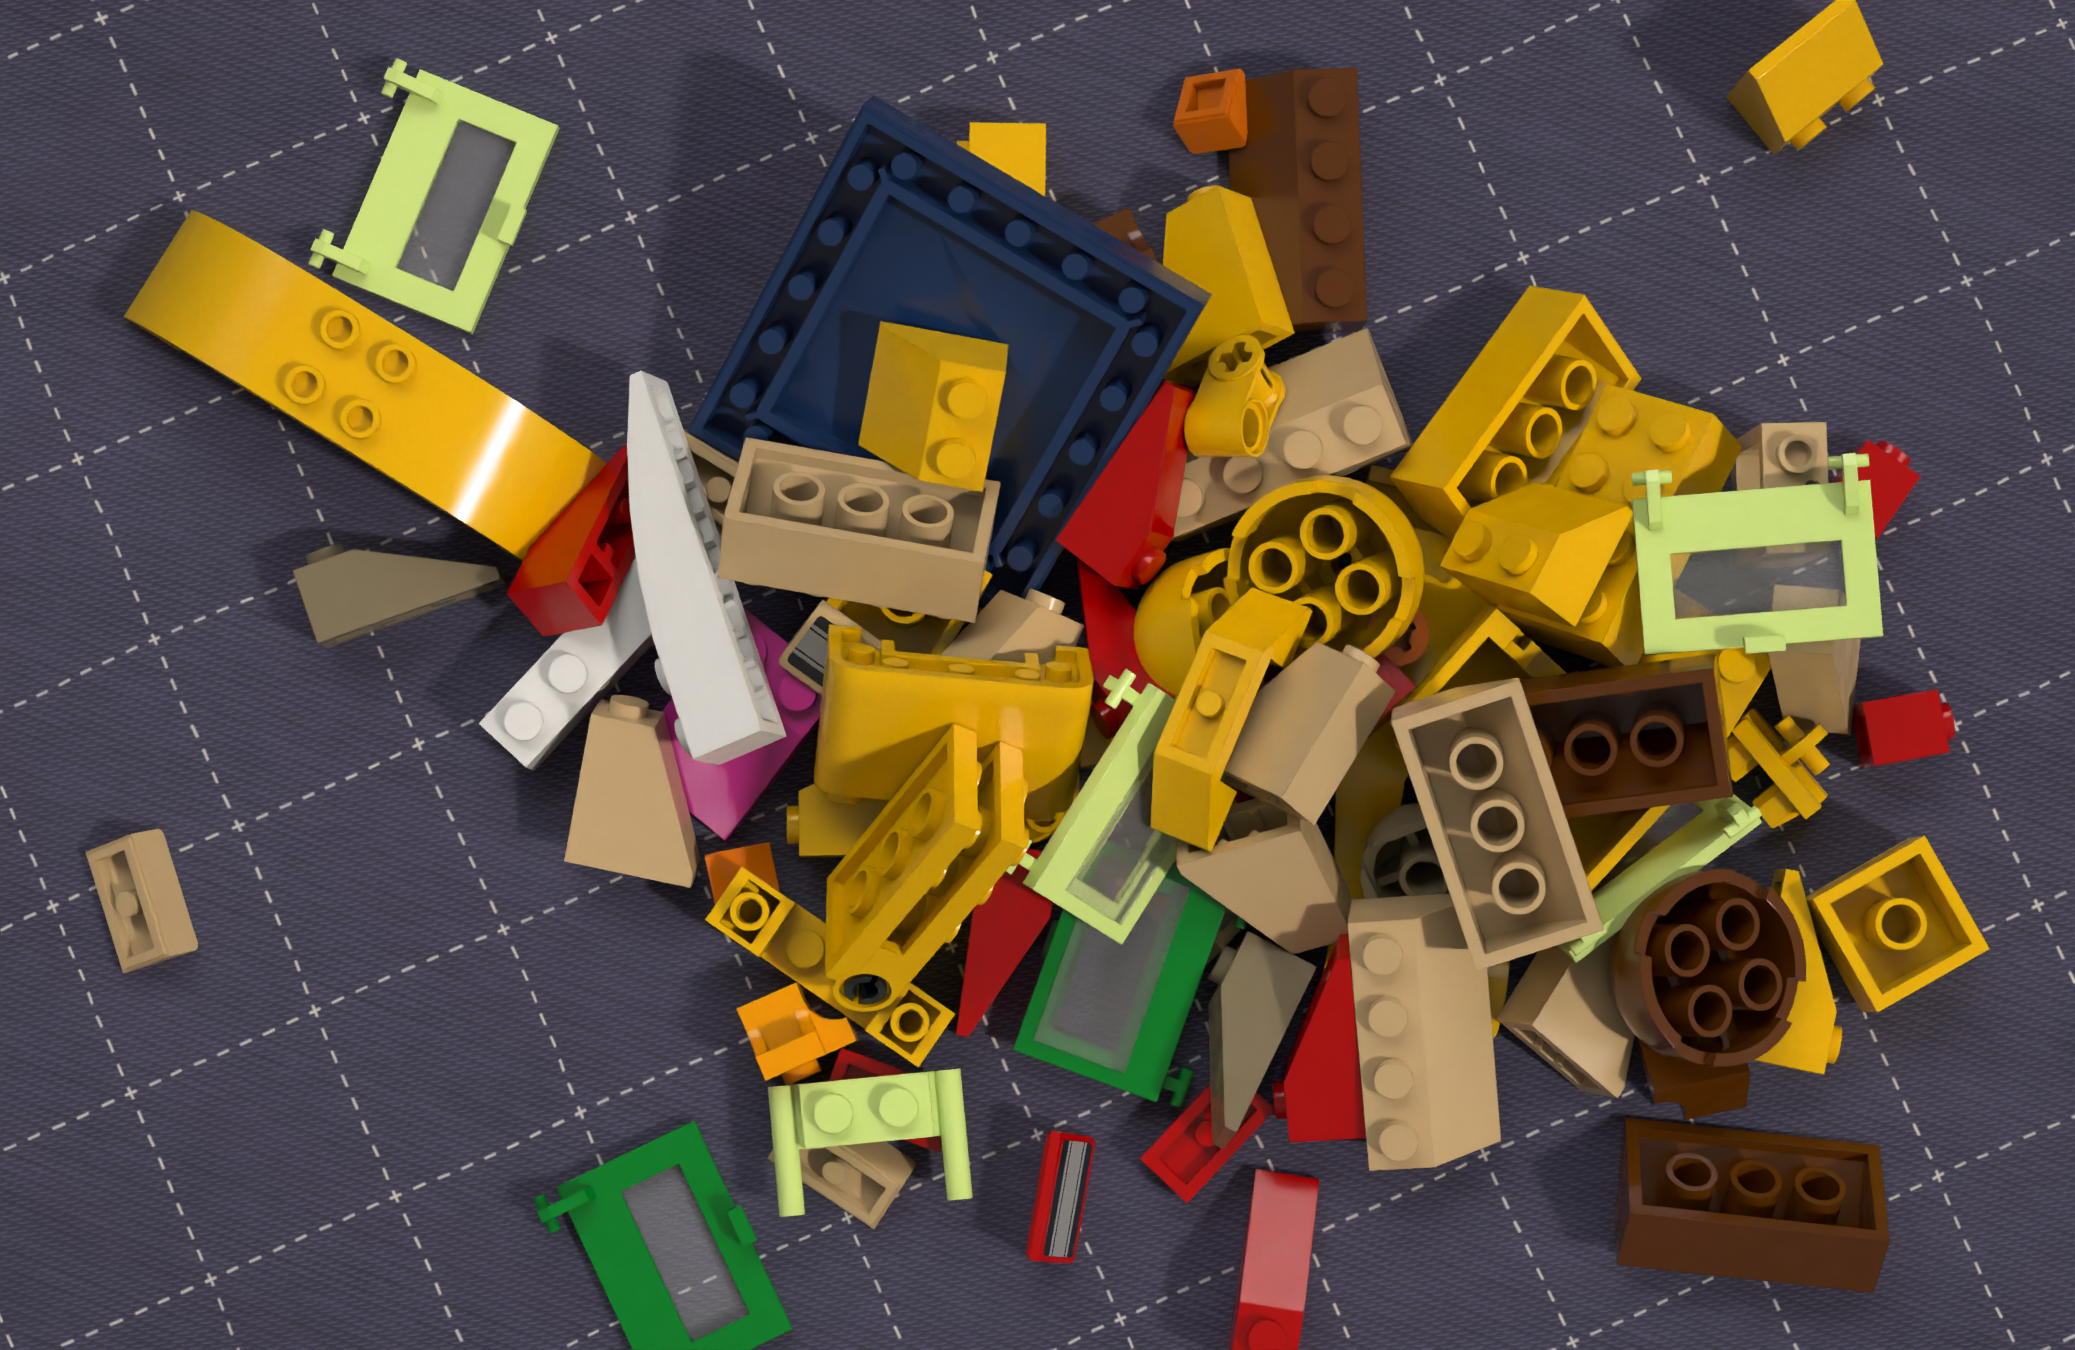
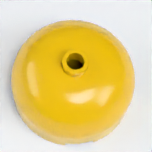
(1313, 526)
(1176, 615)

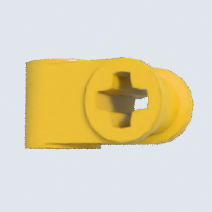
(1234, 402)

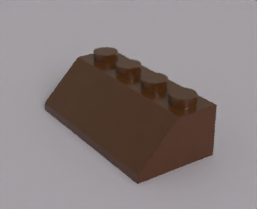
(1308, 192)
(1634, 735)
(1750, 1205)

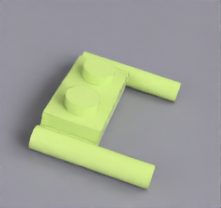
(868, 1113)

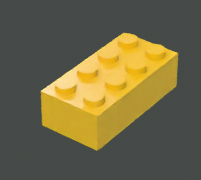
(1625, 437)

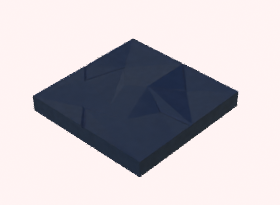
(959, 248)

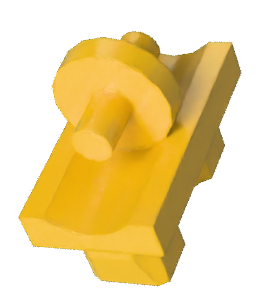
(1793, 786)

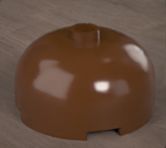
(1703, 954)

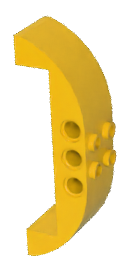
(362, 383)

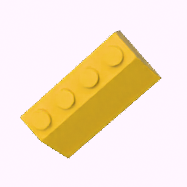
(1514, 409)

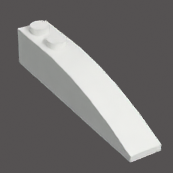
(693, 616)
(572, 678)

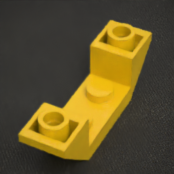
(1212, 709)
(796, 944)

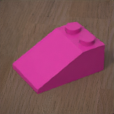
(729, 791)

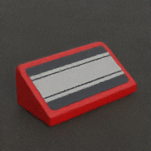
(1060, 1197)

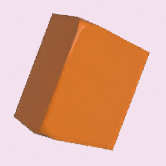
(1213, 112)
(725, 865)

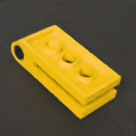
(923, 868)

